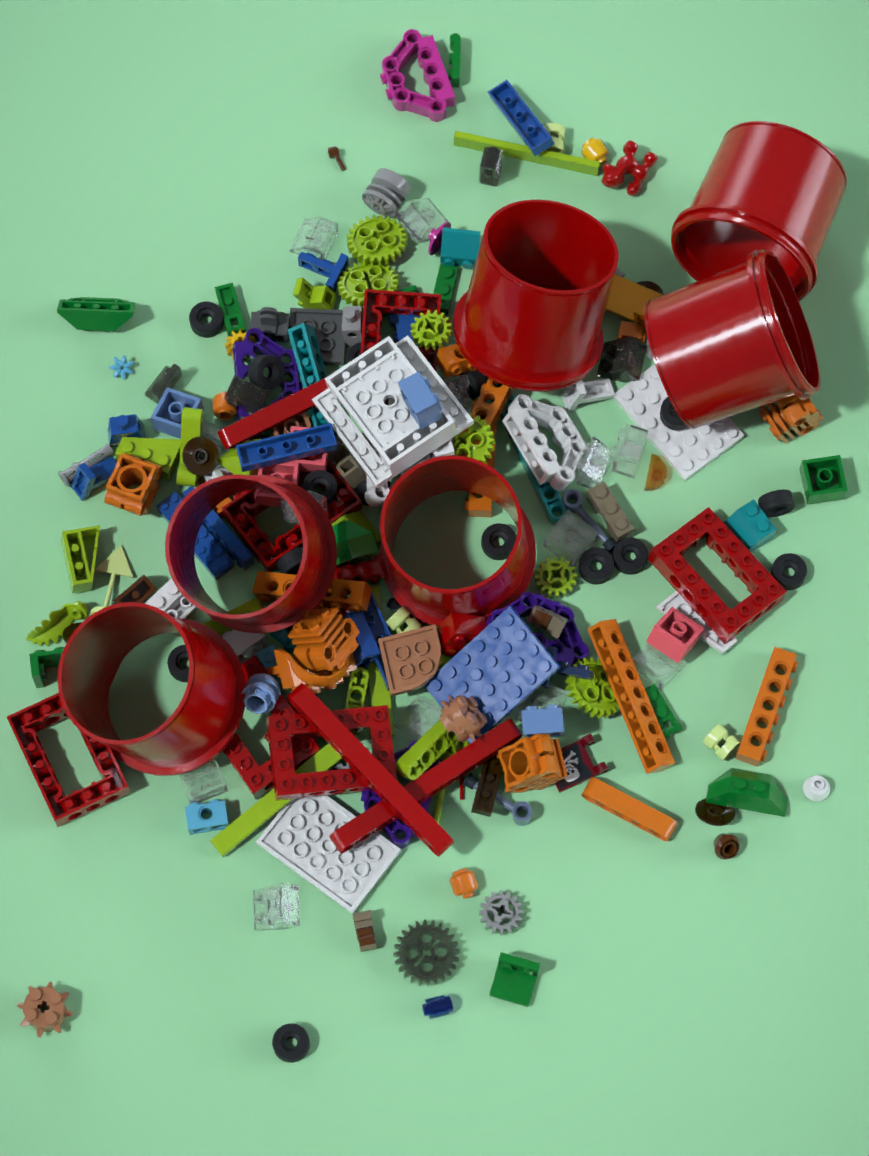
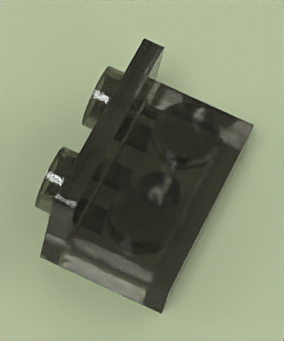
(167, 378)

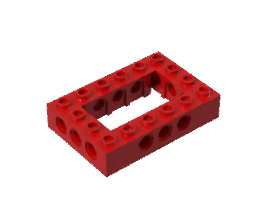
(400, 303)
(243, 509)
(723, 621)
(259, 778)
(291, 785)
(65, 808)

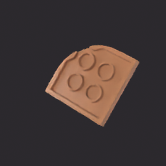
(411, 658)

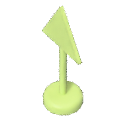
(115, 565)

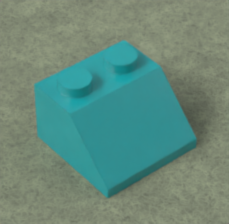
(459, 247)
(751, 525)

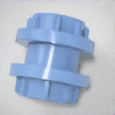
(261, 693)

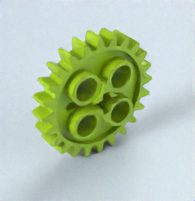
(377, 240)
(353, 282)
(483, 433)
(593, 695)

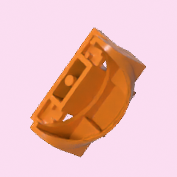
(293, 674)

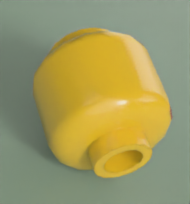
(595, 150)

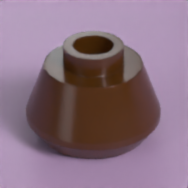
(726, 846)

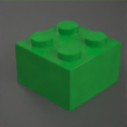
(823, 479)

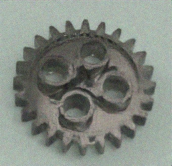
(412, 941)

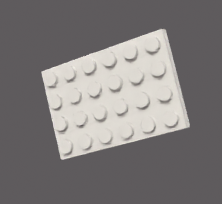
(683, 449)
(303, 844)

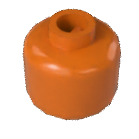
(222, 409)
(463, 883)

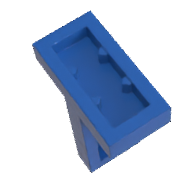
(324, 267)
(92, 477)

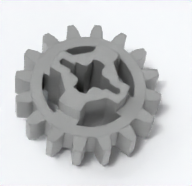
(508, 915)

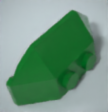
(96, 313)
(353, 542)
(748, 792)

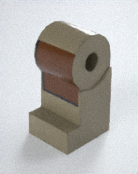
(547, 620)
(364, 930)

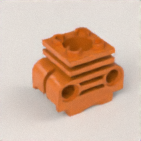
(791, 414)
(323, 640)
(532, 763)

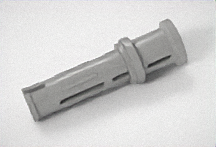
(105, 451)

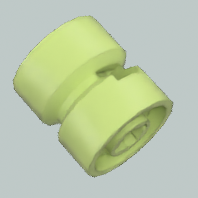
(557, 133)
(399, 618)
(716, 737)

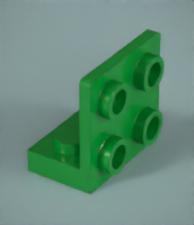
(43, 659)
(514, 979)

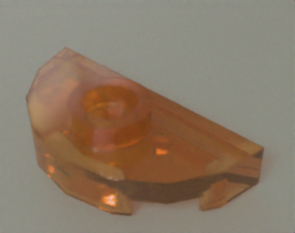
(656, 473)

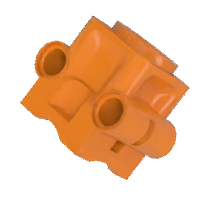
(128, 472)

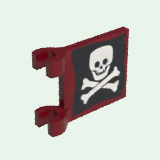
(578, 764)

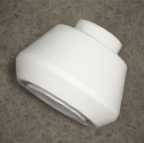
(816, 788)

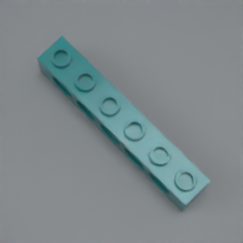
(308, 362)

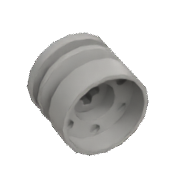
(386, 192)

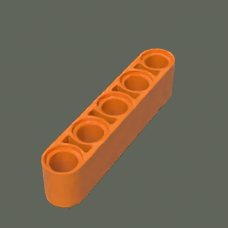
(629, 809)

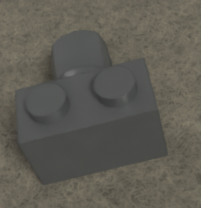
(271, 323)

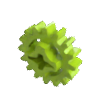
(431, 329)
(557, 585)

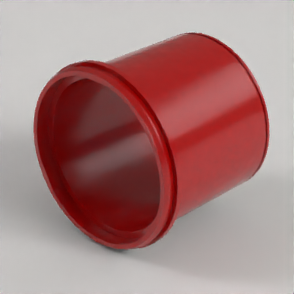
(762, 192)
(537, 296)
(732, 342)
(446, 475)
(317, 561)
(206, 714)

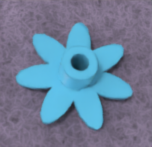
(124, 370)

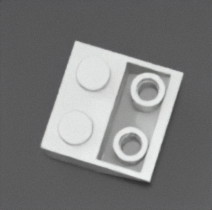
(171, 601)

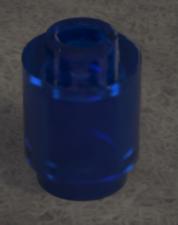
(437, 1006)

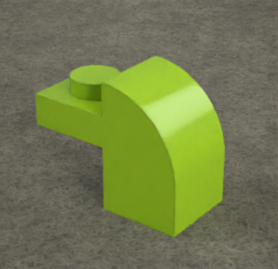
(313, 296)

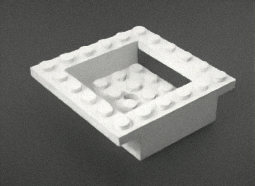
(391, 429)

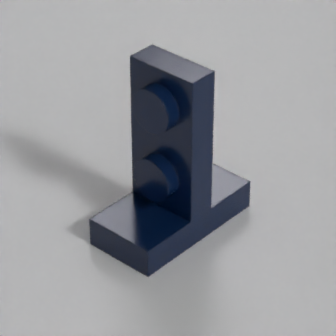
(580, 672)

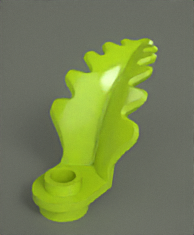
(57, 622)

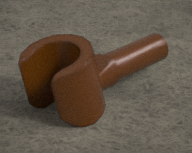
(334, 153)

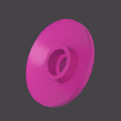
(436, 238)

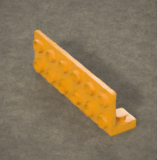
(629, 299)

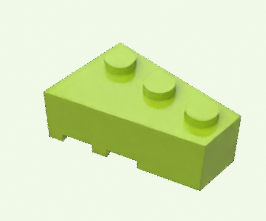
(158, 451)
(80, 556)

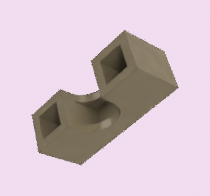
(346, 465)
(605, 503)

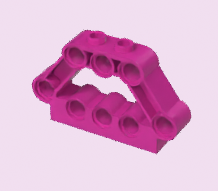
(414, 101)

